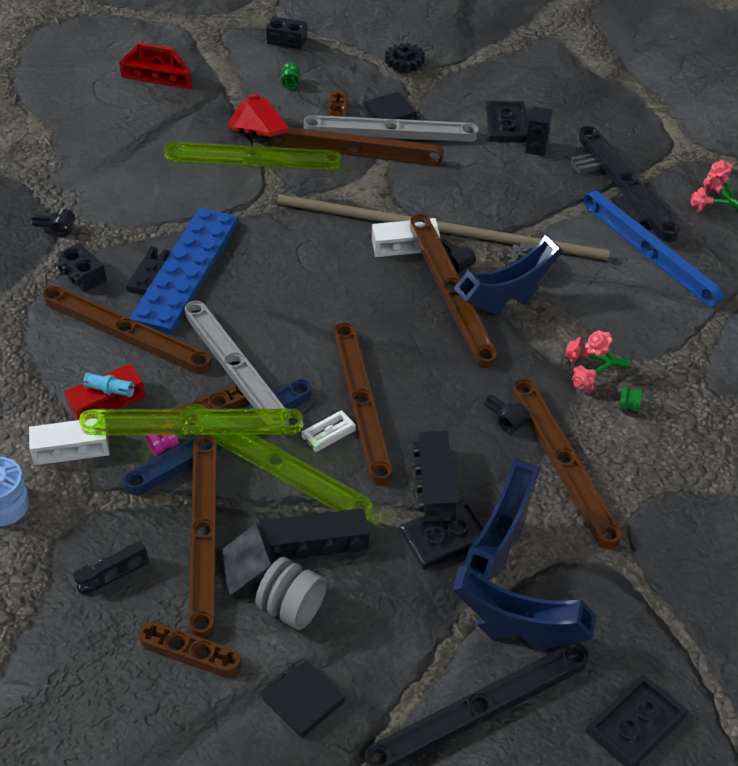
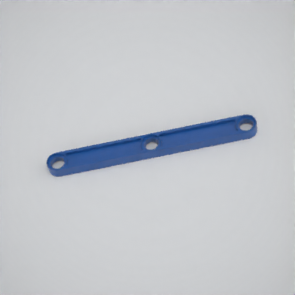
(660, 253)

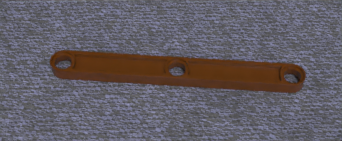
(370, 146)
(444, 275)
(139, 334)
(364, 413)
(572, 473)
(203, 547)

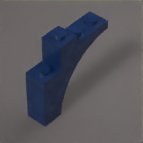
(516, 281)
(504, 527)
(510, 614)

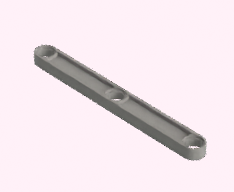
(402, 128)
(226, 351)

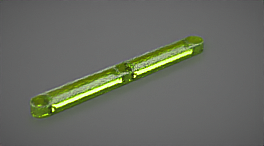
(240, 155)
(173, 421)
(291, 470)

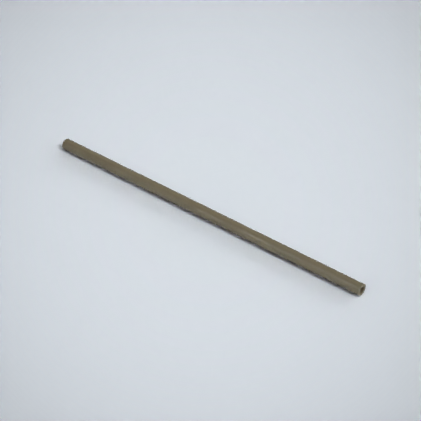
(443, 227)

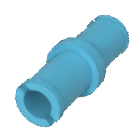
(109, 384)

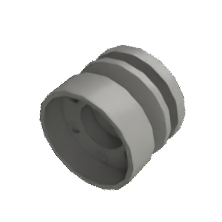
(291, 593)

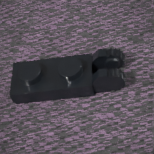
(147, 271)
(111, 568)

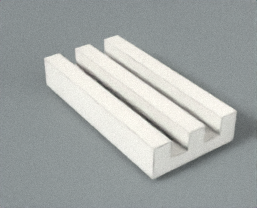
(331, 433)

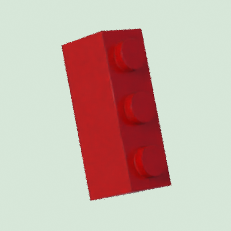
(82, 399)

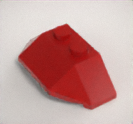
(156, 66)

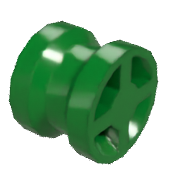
(630, 399)

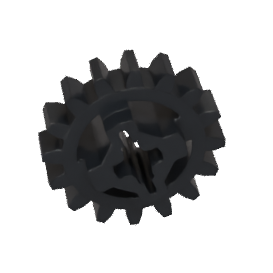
(404, 57)

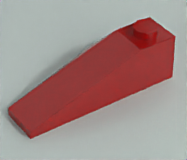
(257, 116)

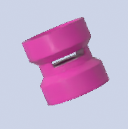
(159, 443)

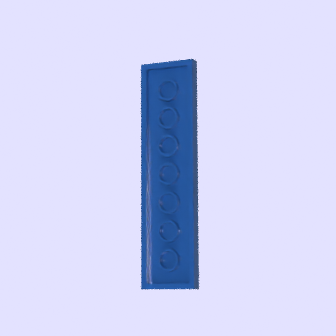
(185, 270)

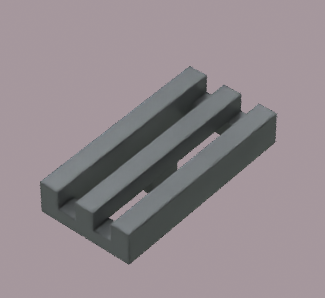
(585, 164)

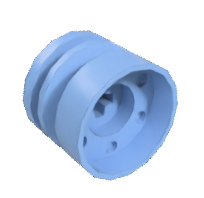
(13, 492)

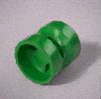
(290, 76)

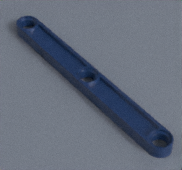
(181, 456)

